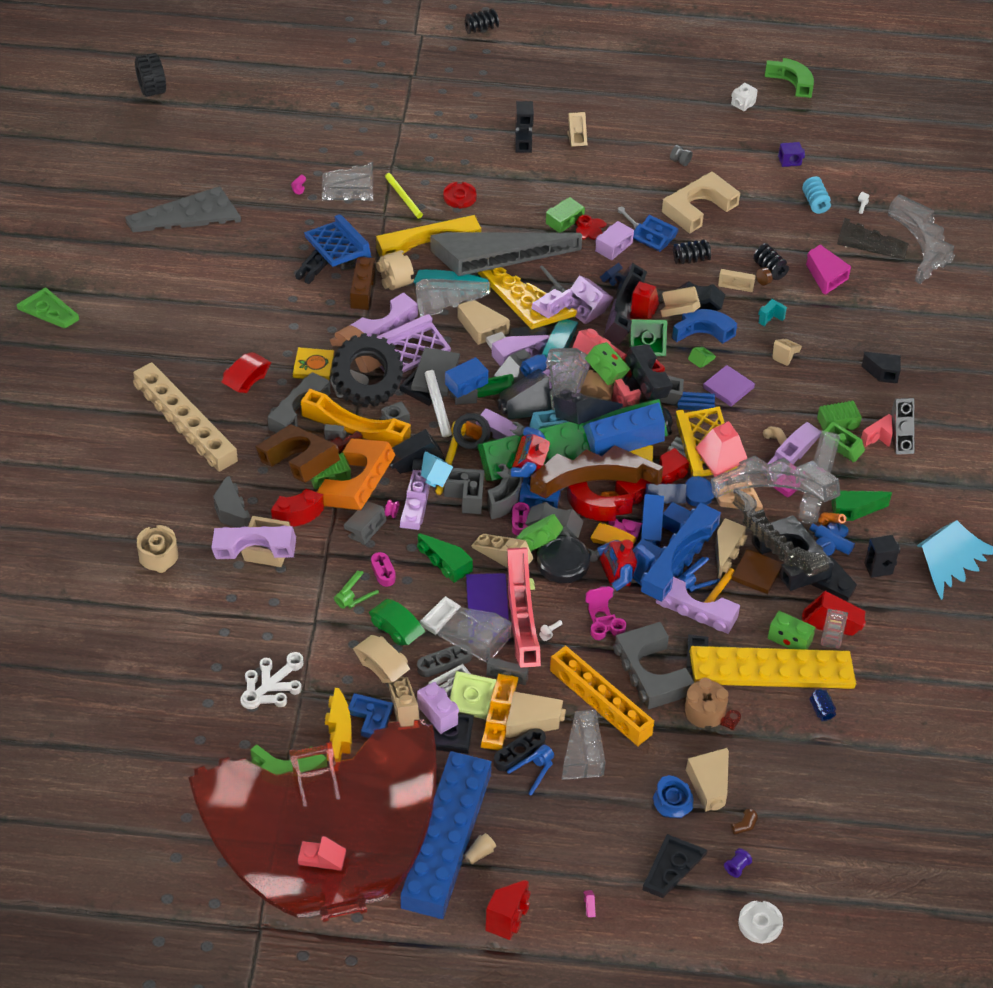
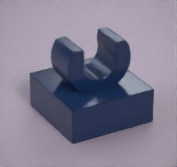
(611, 274)

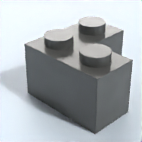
(466, 485)

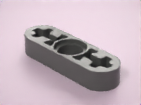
(438, 667)

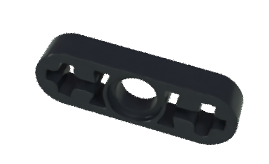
(522, 741)

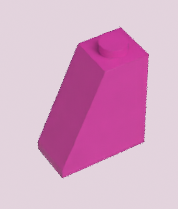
(827, 268)

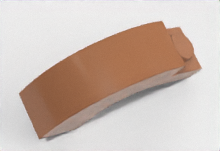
(365, 363)

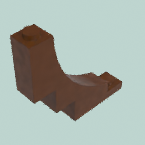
(588, 466)

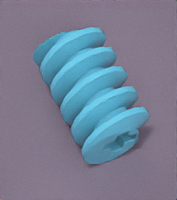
(816, 195)

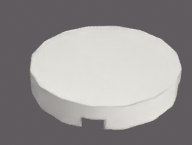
(760, 921)

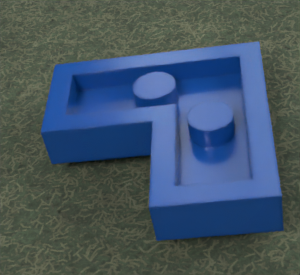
(373, 710)

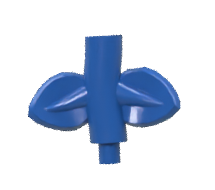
(832, 538)

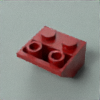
(506, 909)

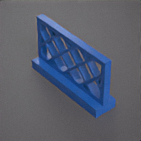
(348, 235)

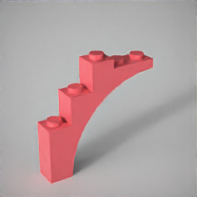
(519, 601)

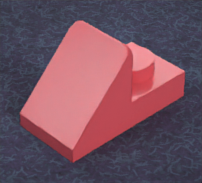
(879, 430)
(322, 855)

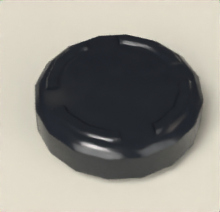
(563, 559)

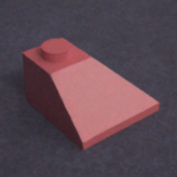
(721, 449)

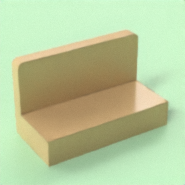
(736, 280)
(680, 301)

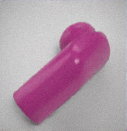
(297, 184)

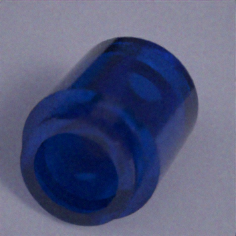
(823, 705)

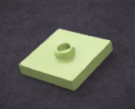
(472, 694)

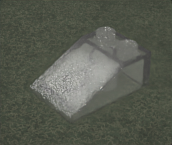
(477, 632)

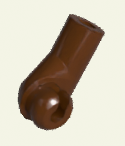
(747, 823)

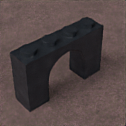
(796, 533)

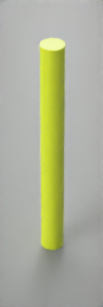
(403, 195)

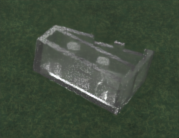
(585, 748)

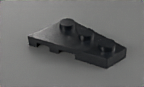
(671, 865)

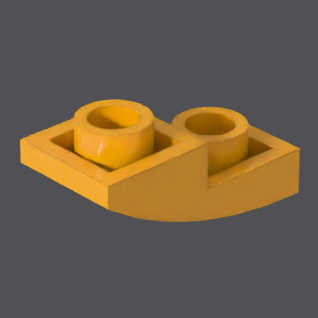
(607, 533)

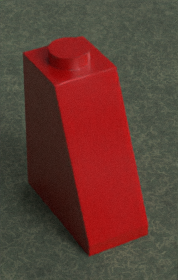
(644, 301)
(816, 613)

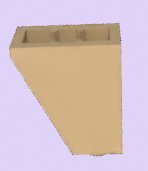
(481, 321)
(533, 712)
(710, 778)

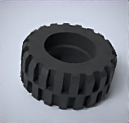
(374, 348)

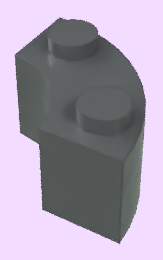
(504, 496)
(568, 518)

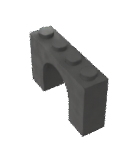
(652, 688)

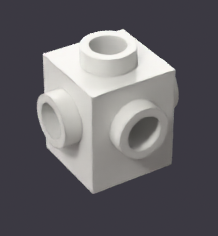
(744, 97)

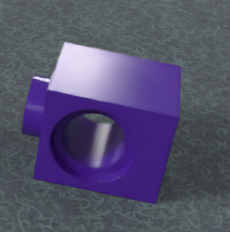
(791, 154)

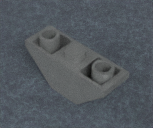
(903, 425)
(230, 506)

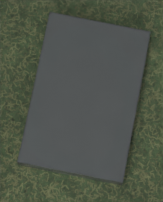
(439, 362)

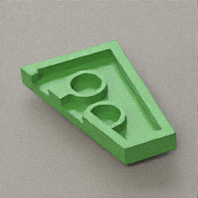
(48, 308)

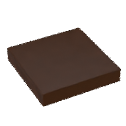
(757, 571)

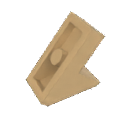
(577, 129)
(784, 350)

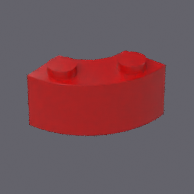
(246, 372)
(298, 508)

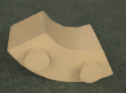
(381, 658)

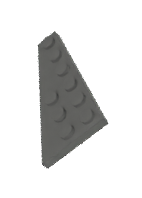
(188, 212)

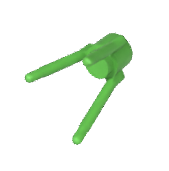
(345, 596)

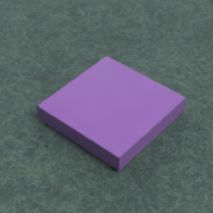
(728, 385)

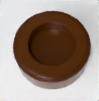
(764, 276)

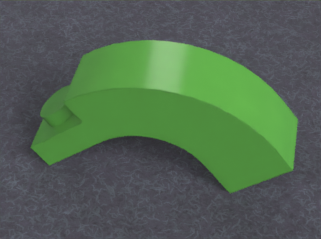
(794, 72)
(276, 766)

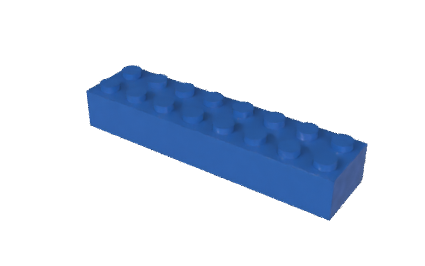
(448, 835)

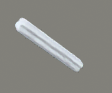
(438, 403)

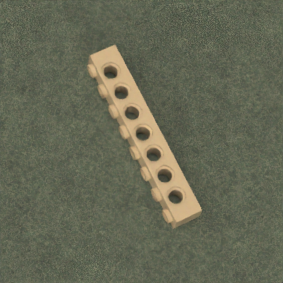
(185, 417)

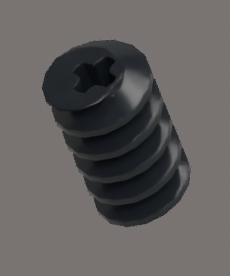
(480, 19)
(691, 250)
(767, 257)

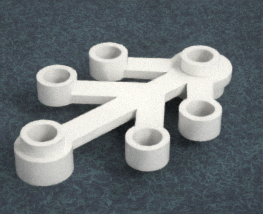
(271, 684)

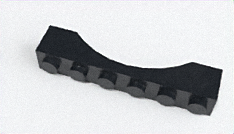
(619, 318)

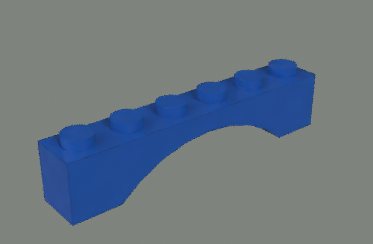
(699, 526)

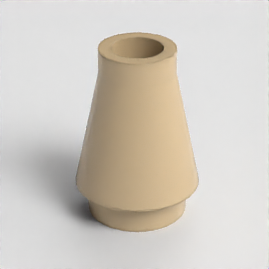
(480, 848)

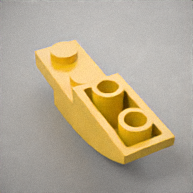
(339, 724)

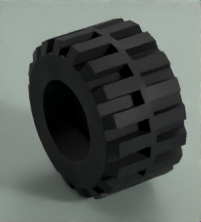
(150, 74)

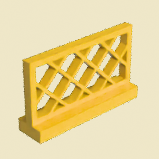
(689, 441)

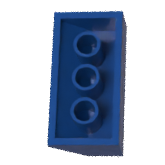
(627, 430)

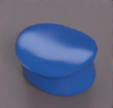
(698, 490)

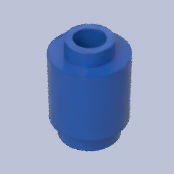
(533, 363)

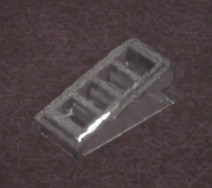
(833, 629)

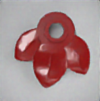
(589, 227)

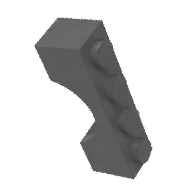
(285, 412)

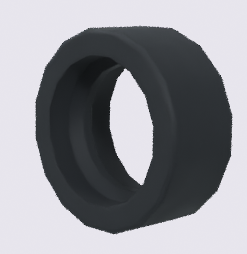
(459, 423)

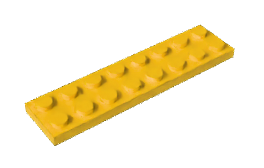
(773, 667)

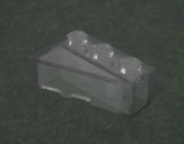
(349, 184)

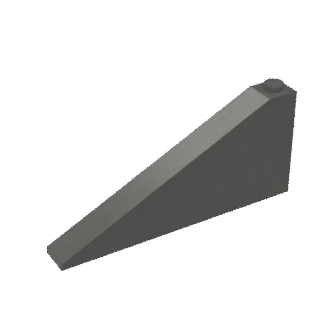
(484, 251)

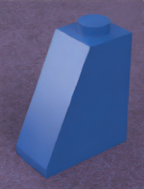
(652, 518)

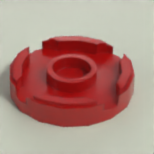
(460, 195)

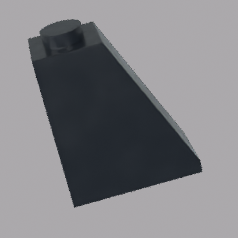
(414, 448)

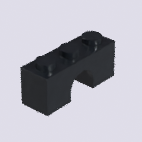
(523, 126)
(653, 384)

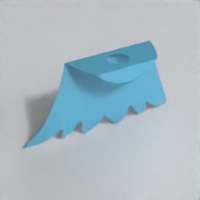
(950, 551)

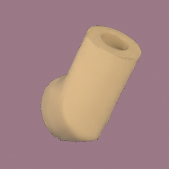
(776, 433)

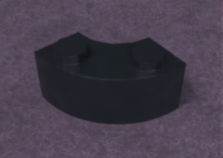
(709, 296)

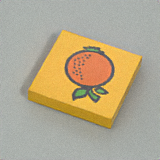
(313, 360)

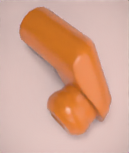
(832, 518)

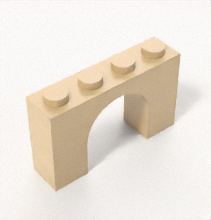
(708, 187)

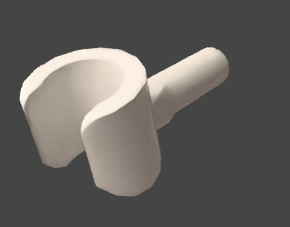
(863, 198)
(546, 633)

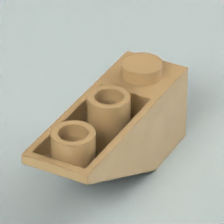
(728, 540)
(496, 547)
(404, 701)

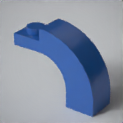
(705, 321)

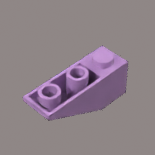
(509, 345)

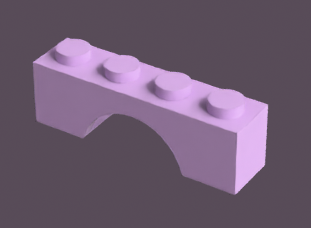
(402, 311)
(231, 541)
(717, 614)

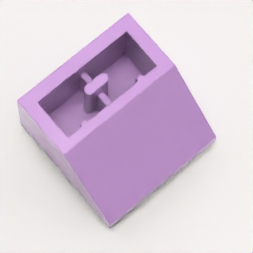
(588, 300)

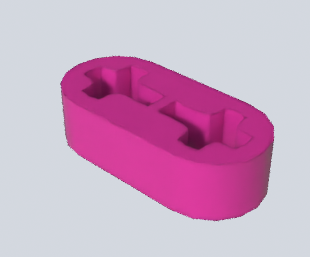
(516, 518)
(386, 568)

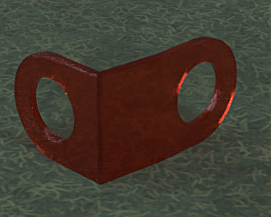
(729, 722)

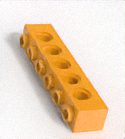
(602, 695)

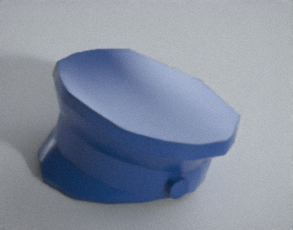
(673, 797)

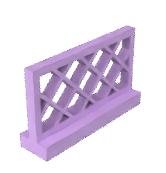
(413, 330)

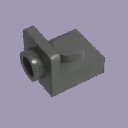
(333, 431)

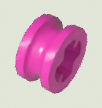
(391, 508)

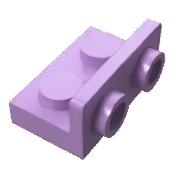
(552, 302)

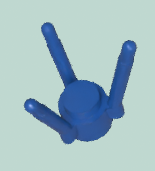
(690, 578)
(540, 757)

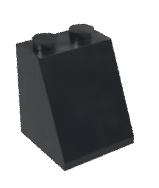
(526, 396)

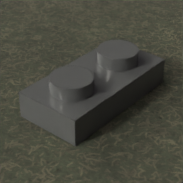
(499, 666)

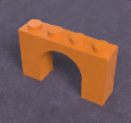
(355, 492)

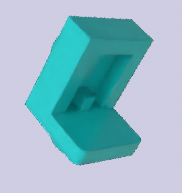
(771, 310)

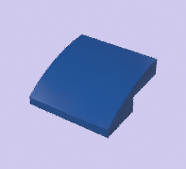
(655, 233)

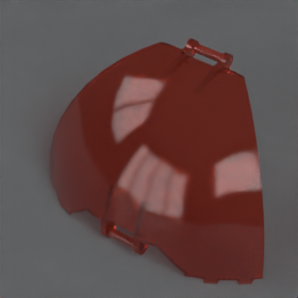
(367, 804)

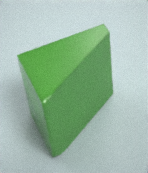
(701, 356)

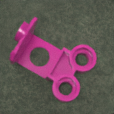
(598, 602)

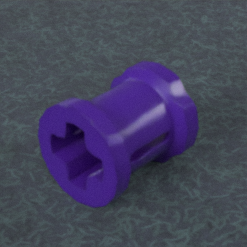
(738, 863)

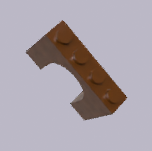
(316, 456)

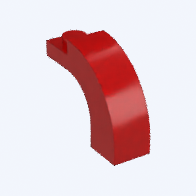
(596, 506)

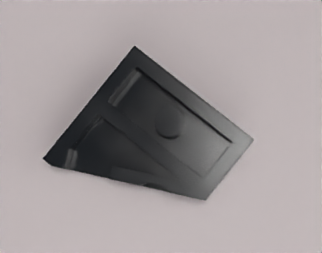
(839, 584)

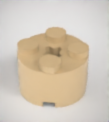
(395, 270)
(157, 548)

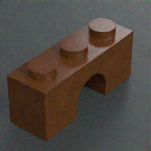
(362, 282)

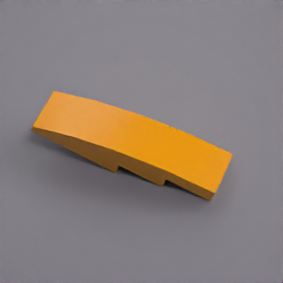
(499, 711)

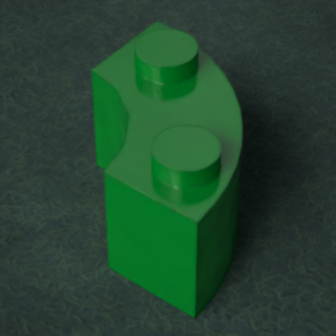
(396, 621)

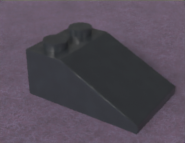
(581, 407)

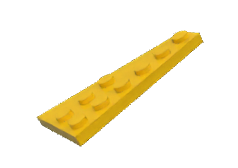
(521, 297)

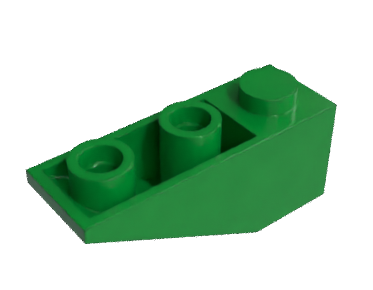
(860, 503)
(447, 557)

